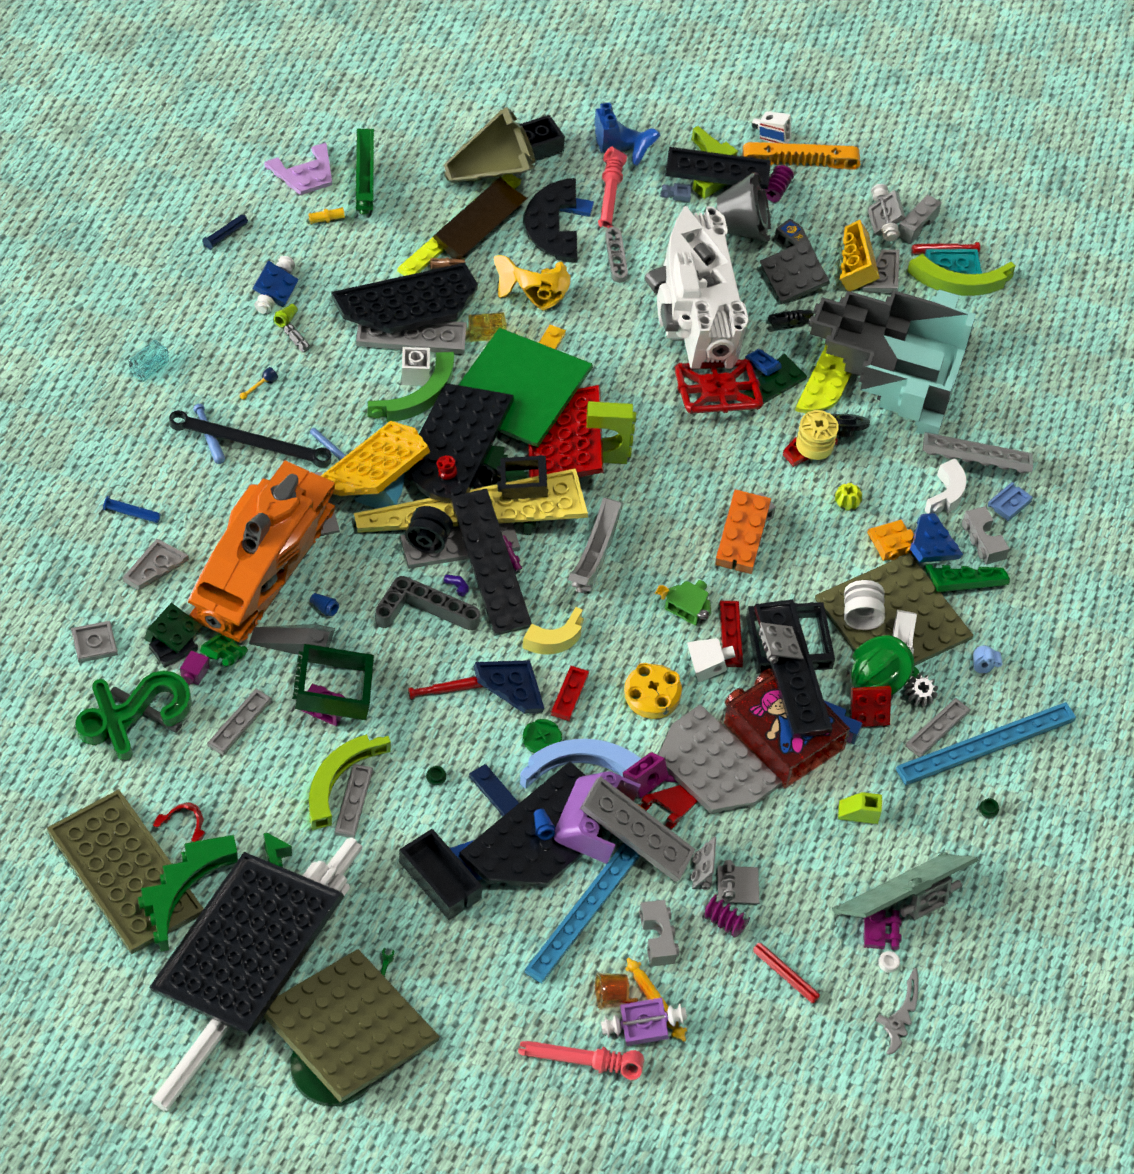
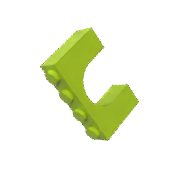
(618, 418)

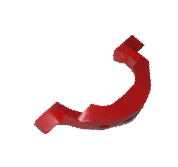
(198, 833)

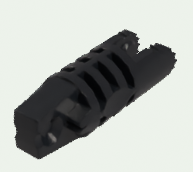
(790, 318)

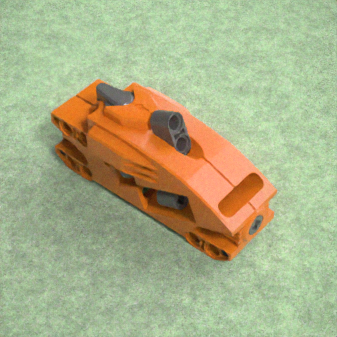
(265, 532)

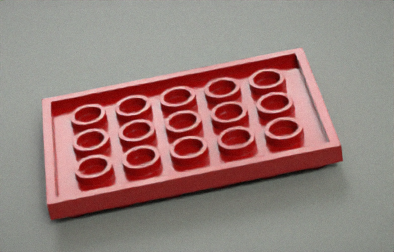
(570, 441)

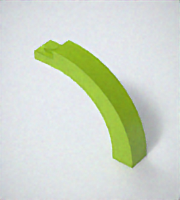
(958, 283)
(333, 767)

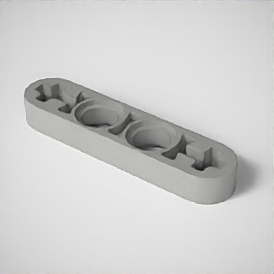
(616, 255)

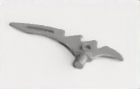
(895, 1023)

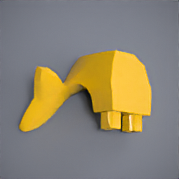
(542, 289)

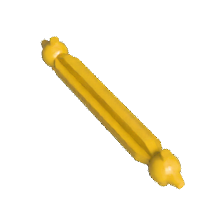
(652, 993)

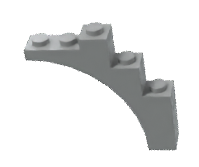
(601, 538)

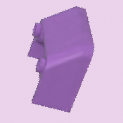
(578, 830)

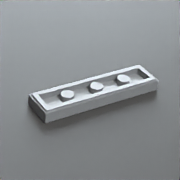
(239, 722)
(937, 727)
(353, 801)

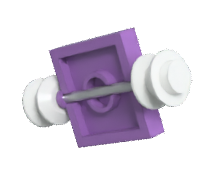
(644, 1021)

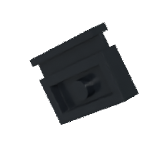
(167, 655)

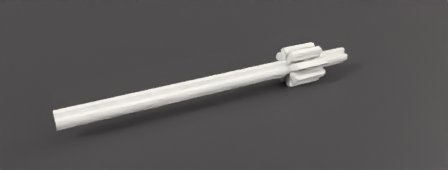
(329, 875)

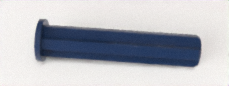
(225, 231)

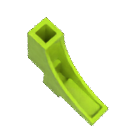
(709, 144)

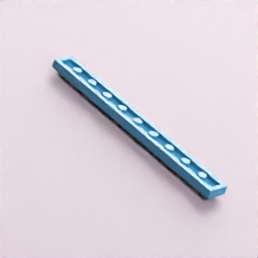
(985, 743)
(582, 913)

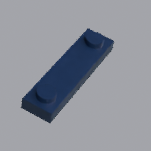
(493, 789)

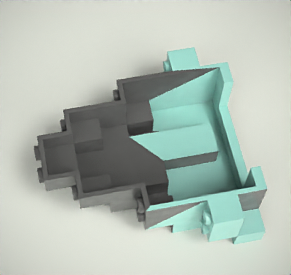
(899, 348)

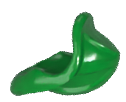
(882, 662)

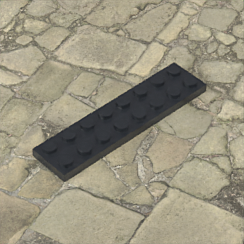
(490, 562)
(796, 677)

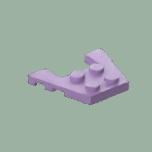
(307, 176)

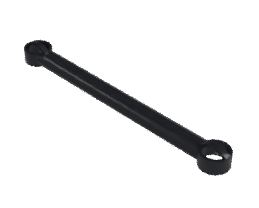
(250, 438)

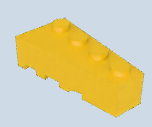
(858, 258)

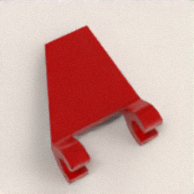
(674, 799)

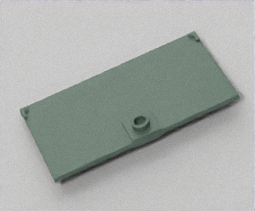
(909, 883)

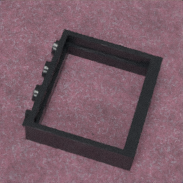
(804, 610)

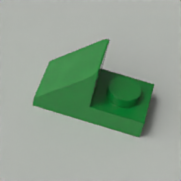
(276, 849)

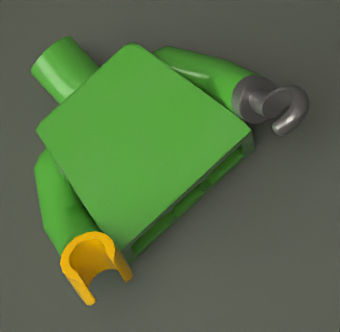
(687, 600)

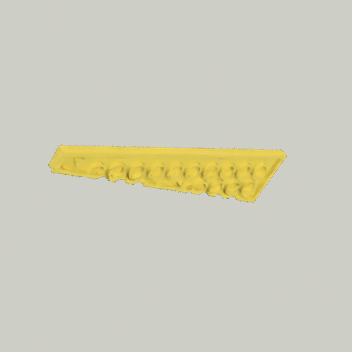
(563, 502)

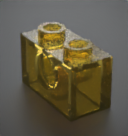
(484, 326)

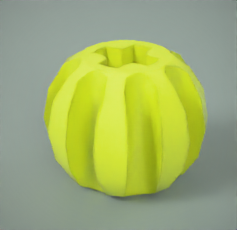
(848, 496)

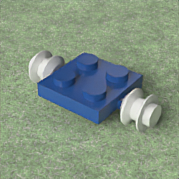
(275, 284)

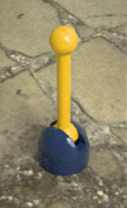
(269, 376)

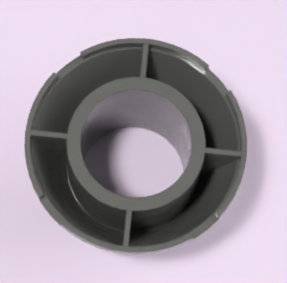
(746, 209)

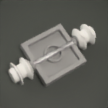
(886, 212)

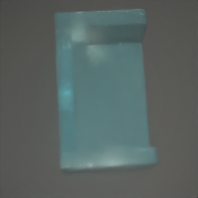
(148, 360)

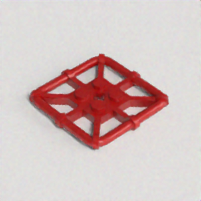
(728, 390)

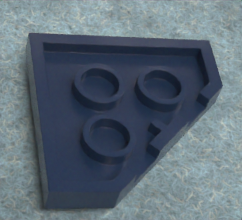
(511, 682)

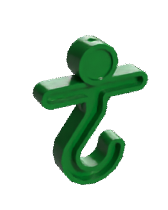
(114, 720)

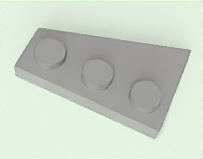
(888, 271)
(153, 564)

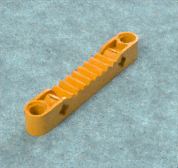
(846, 156)

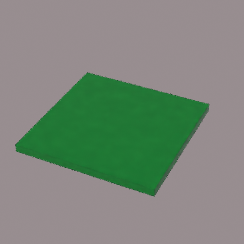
(535, 375)

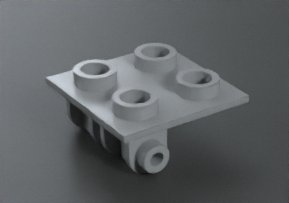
(779, 642)
(704, 865)
(738, 883)

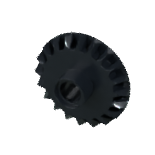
(849, 423)

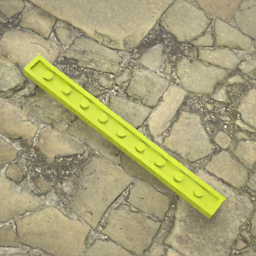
(432, 249)

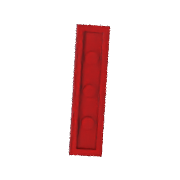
(731, 631)

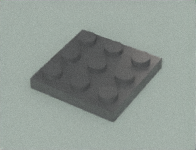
(794, 272)

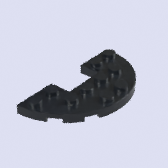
(543, 220)

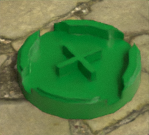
(541, 734)

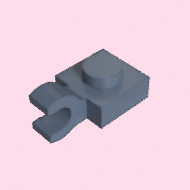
(680, 192)

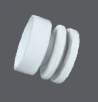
(864, 605)

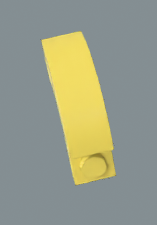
(556, 640)

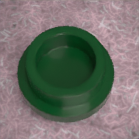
(436, 775)
(989, 808)

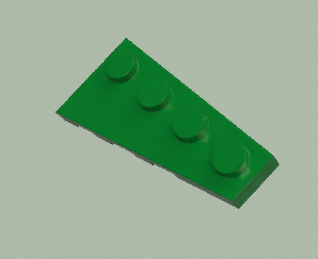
(952, 579)

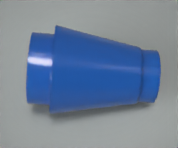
(325, 604)
(543, 825)

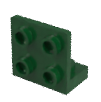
(173, 628)

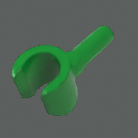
(386, 960)

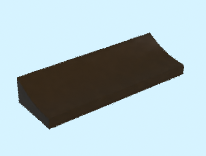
(479, 218)

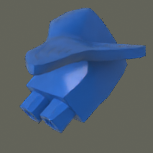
(612, 133)

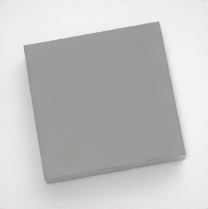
(94, 641)

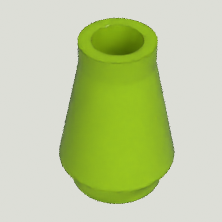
(285, 315)

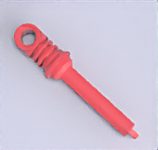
(612, 177)
(599, 1059)

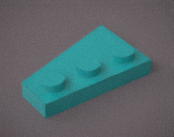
(956, 260)

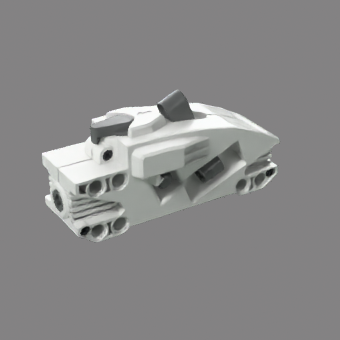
(699, 290)

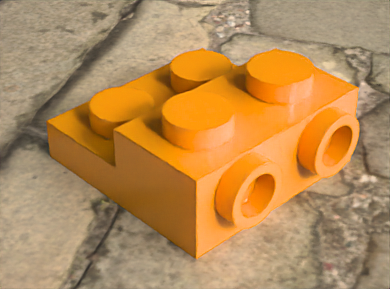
(891, 539)

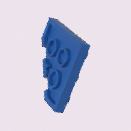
(933, 541)

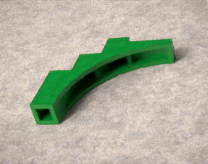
(364, 170)
(198, 860)

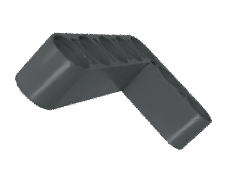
(424, 598)

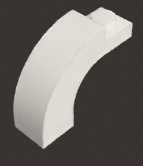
(954, 479)
(904, 627)

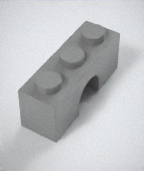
(924, 212)
(989, 547)
(657, 916)

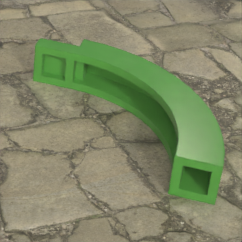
(420, 400)

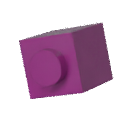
(194, 668)

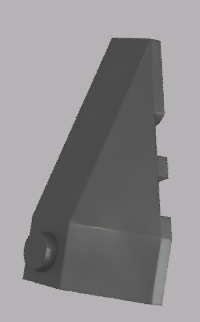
(292, 637)

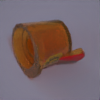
(612, 989)

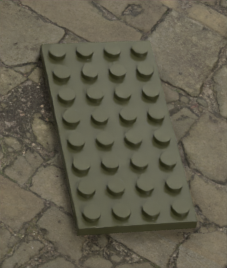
(114, 861)

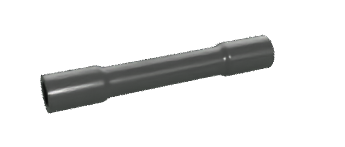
(121, 696)

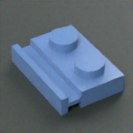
(1010, 501)

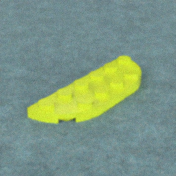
(824, 384)

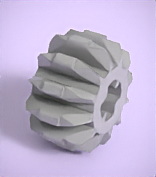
(924, 685)

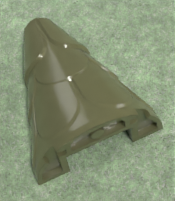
(493, 151)

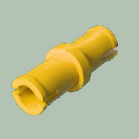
(326, 215)

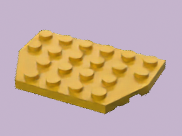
(378, 460)

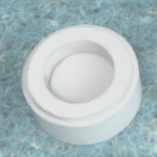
(889, 961)

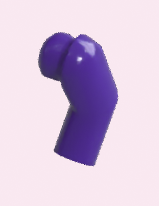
(459, 582)

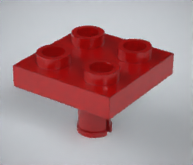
(871, 705)

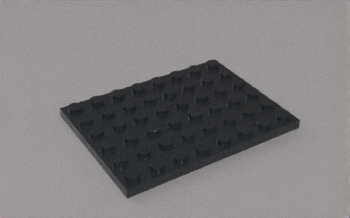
(247, 943)

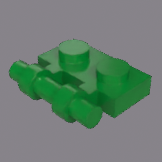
(224, 648)

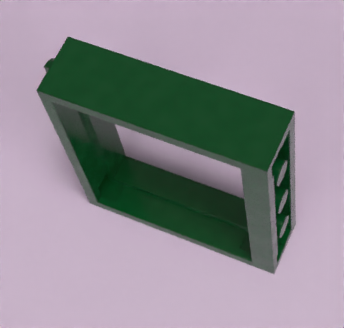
(327, 703)

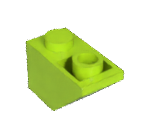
(861, 808)

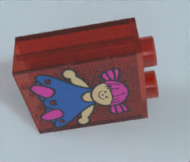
(762, 727)

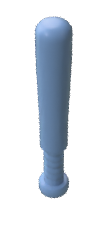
(212, 441)

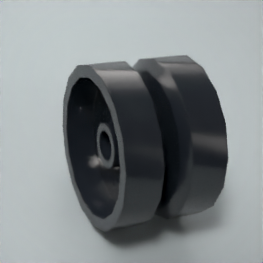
(428, 529)

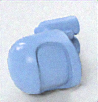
(986, 659)

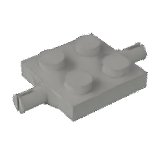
(931, 900)

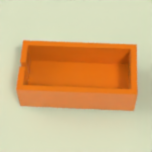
(743, 531)

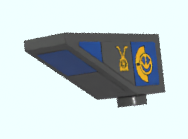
(790, 234)

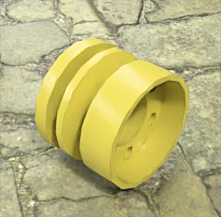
(817, 435)

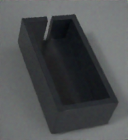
(440, 874)

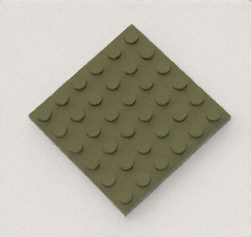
(906, 589)
(349, 1025)

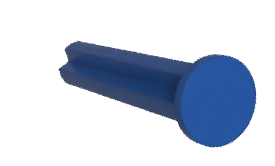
(131, 510)

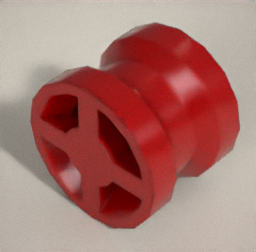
(446, 467)

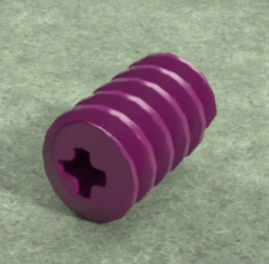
(779, 182)
(725, 917)

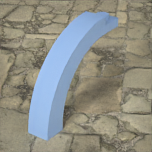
(577, 751)

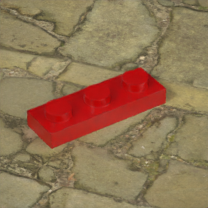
(569, 693)

